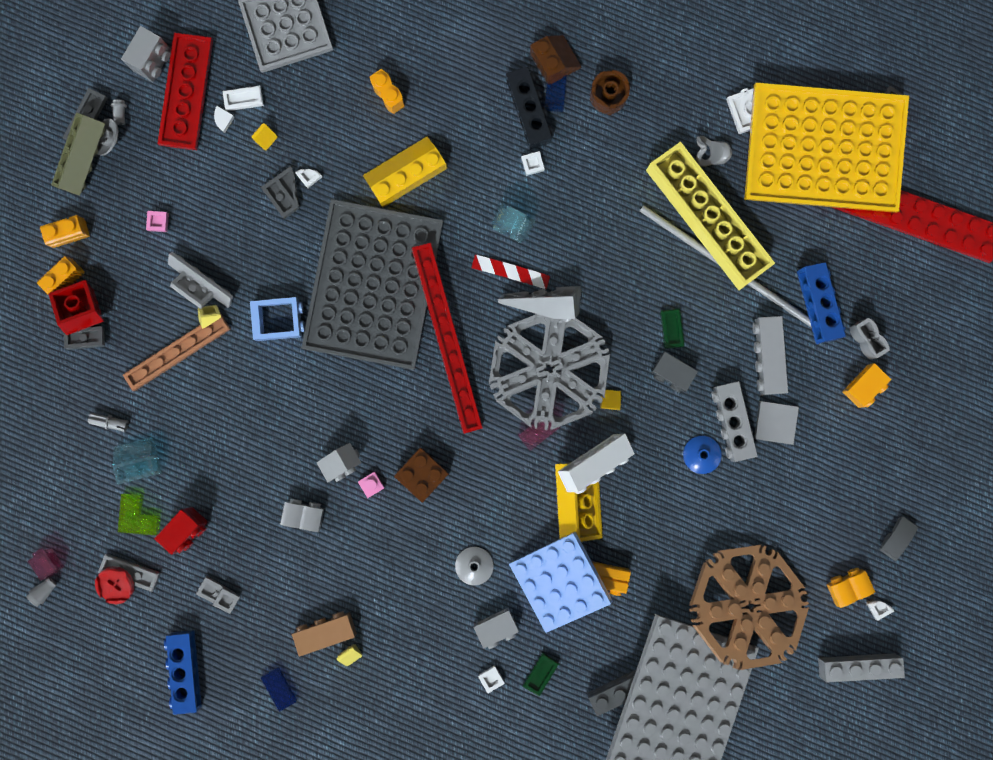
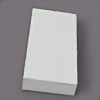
(243, 98)

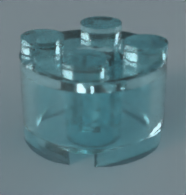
(512, 222)

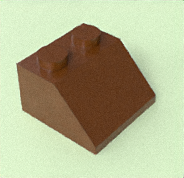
(554, 58)

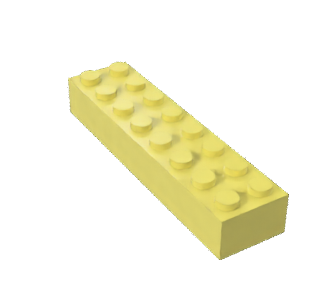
(709, 216)

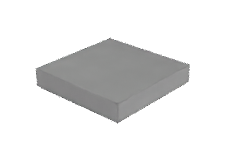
(776, 422)

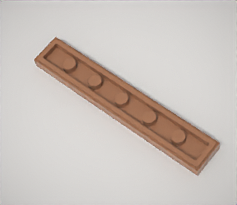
(175, 353)

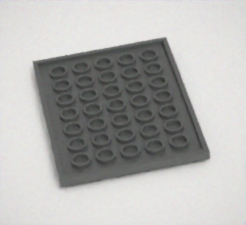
(368, 286)

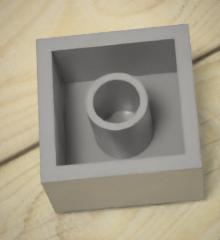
(146, 54)

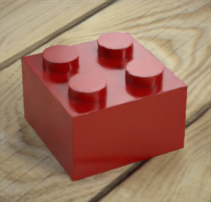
(75, 307)
(181, 530)

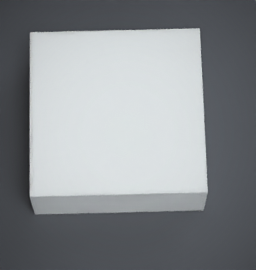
(532, 163)
(491, 679)

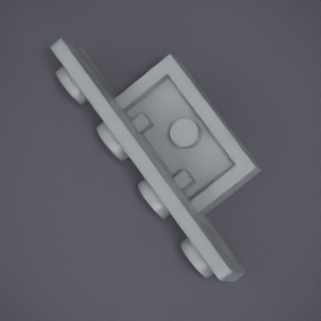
(195, 285)

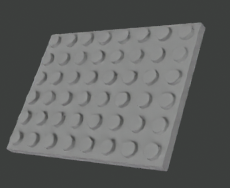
(679, 698)

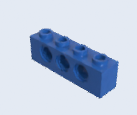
(816, 311)
(186, 642)

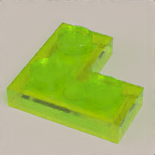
(131, 518)

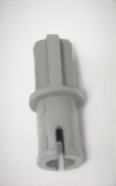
(108, 422)

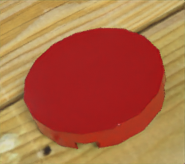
(114, 585)

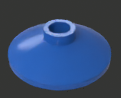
(692, 453)

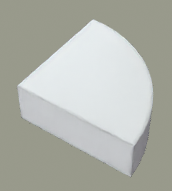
(222, 118)
(308, 176)
(879, 609)

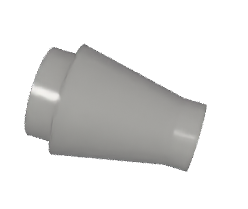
(41, 592)

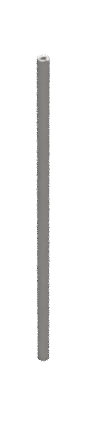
(701, 248)

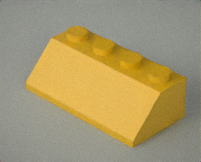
(405, 171)
(579, 511)

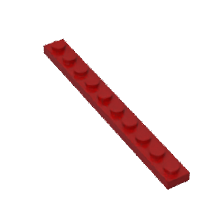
(446, 338)

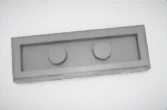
(142, 576)

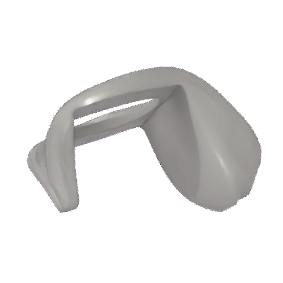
(719, 152)

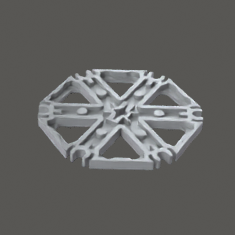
(537, 362)

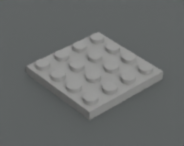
(285, 31)

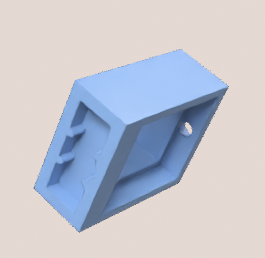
(257, 319)

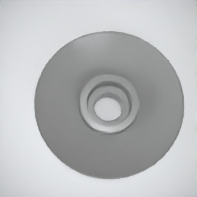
(109, 138)
(478, 556)

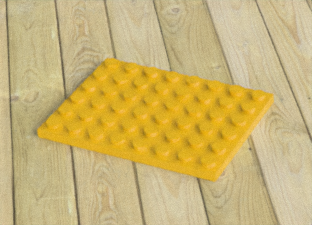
(826, 147)

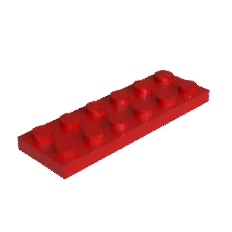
(185, 91)

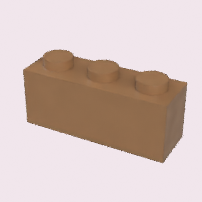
(324, 633)

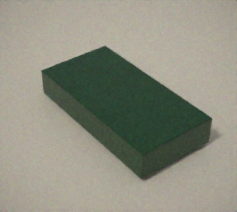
(672, 328)
(540, 674)

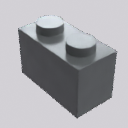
(673, 372)

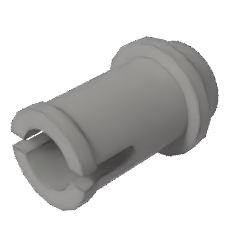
(119, 111)

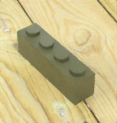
(78, 154)

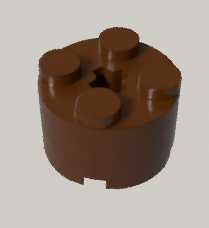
(603, 83)

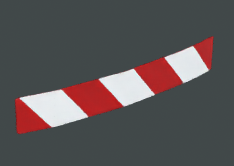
(510, 271)

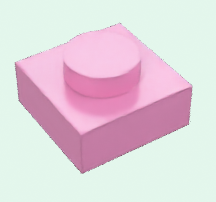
(157, 221)
(371, 484)

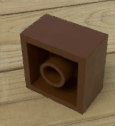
(421, 475)

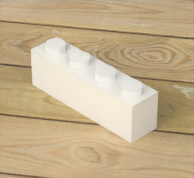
(596, 463)

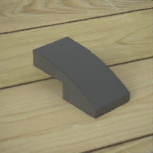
(899, 538)

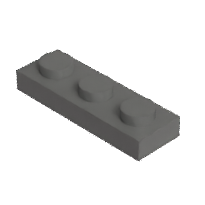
(90, 106)

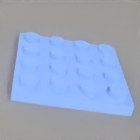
(561, 582)

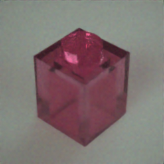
(45, 563)

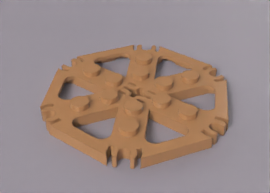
(747, 592)

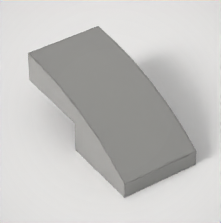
(218, 594)

